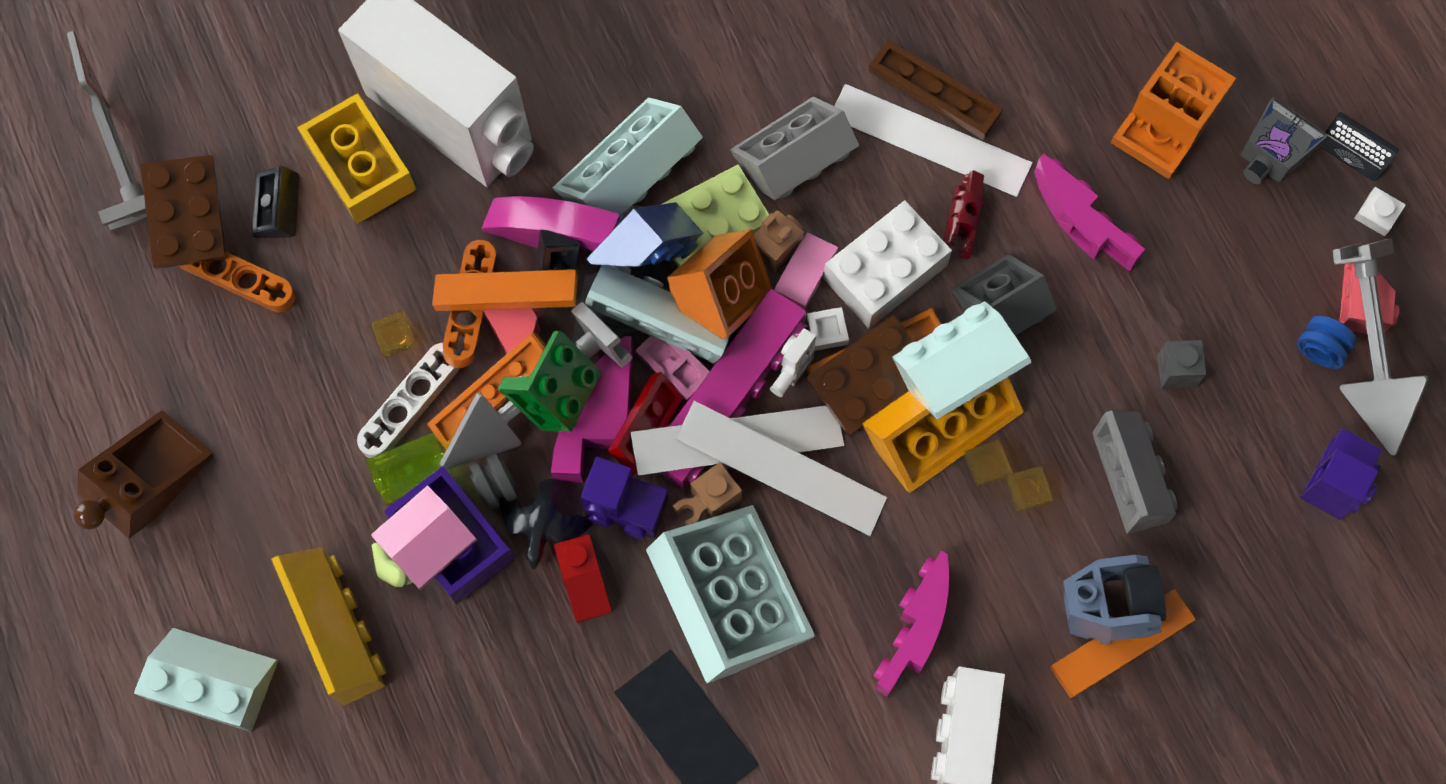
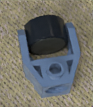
(1087, 604)

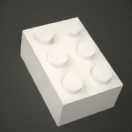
(886, 264)
(968, 727)

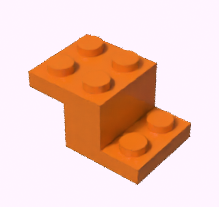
(1173, 110)

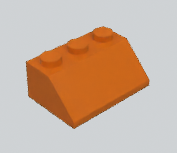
(721, 282)

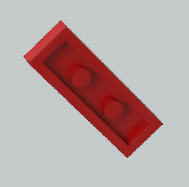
(651, 411)

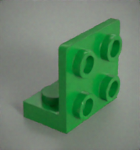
(556, 388)

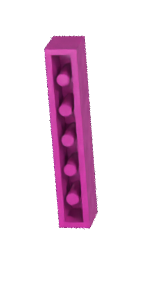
(744, 367)

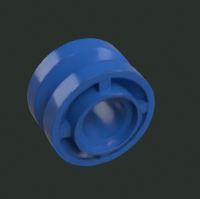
(1326, 342)

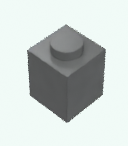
(1181, 364)

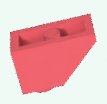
(1352, 307)
(513, 325)

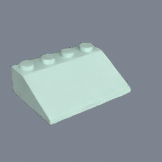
(729, 592)

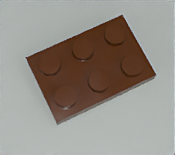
(183, 211)
(863, 376)

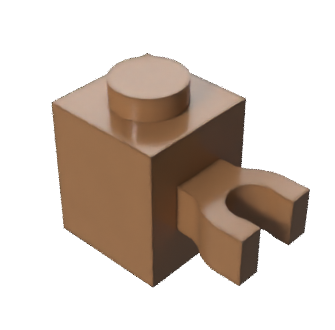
(778, 239)
(712, 494)

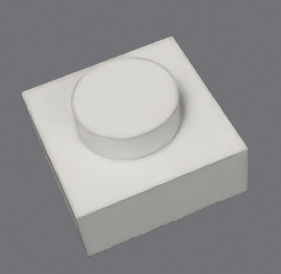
(1379, 211)
(829, 328)

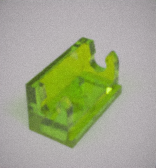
(405, 467)

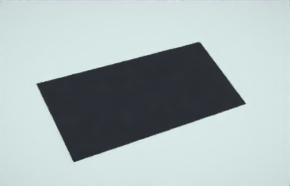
(684, 725)

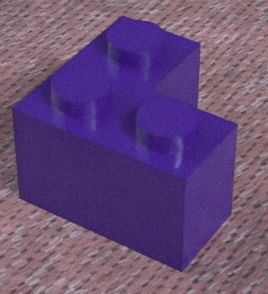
(1343, 475)
(621, 500)

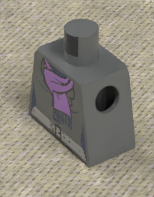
(1279, 143)

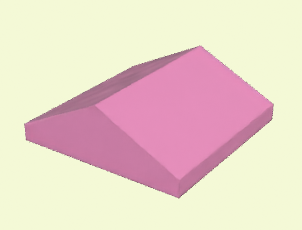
(424, 537)

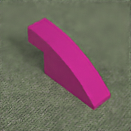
(523, 217)
(599, 420)

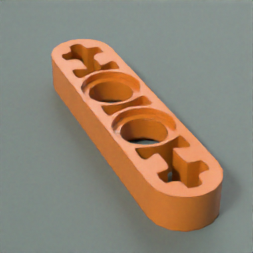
(235, 270)
(472, 331)

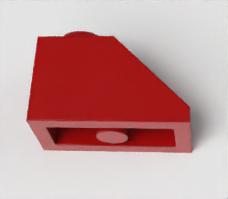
(582, 578)

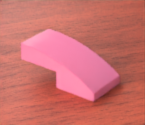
(805, 270)
(677, 365)

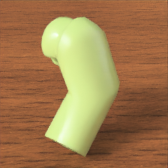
(387, 569)

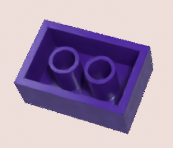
(483, 557)

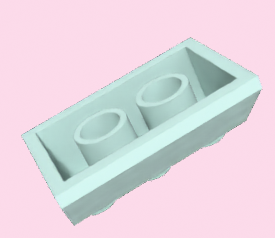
(960, 359)
(207, 679)

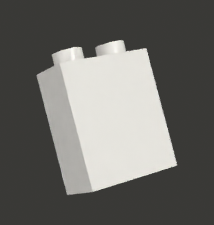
(439, 87)

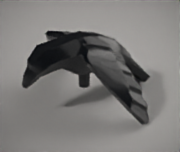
(543, 521)

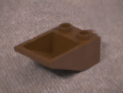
(139, 475)

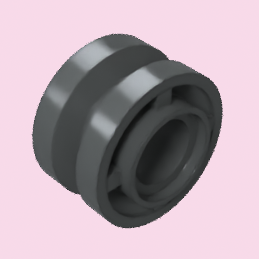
(493, 482)

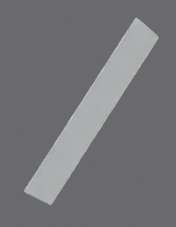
(932, 140)
(797, 429)
(781, 468)

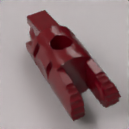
(965, 213)

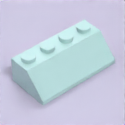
(631, 158)
(651, 311)

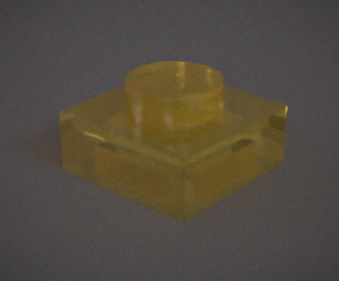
(393, 334)
(987, 463)
(1029, 489)

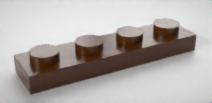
(935, 89)

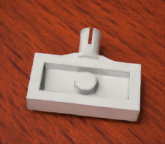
(798, 355)

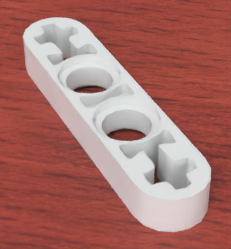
(404, 397)

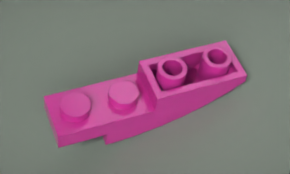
(1072, 207)
(925, 614)

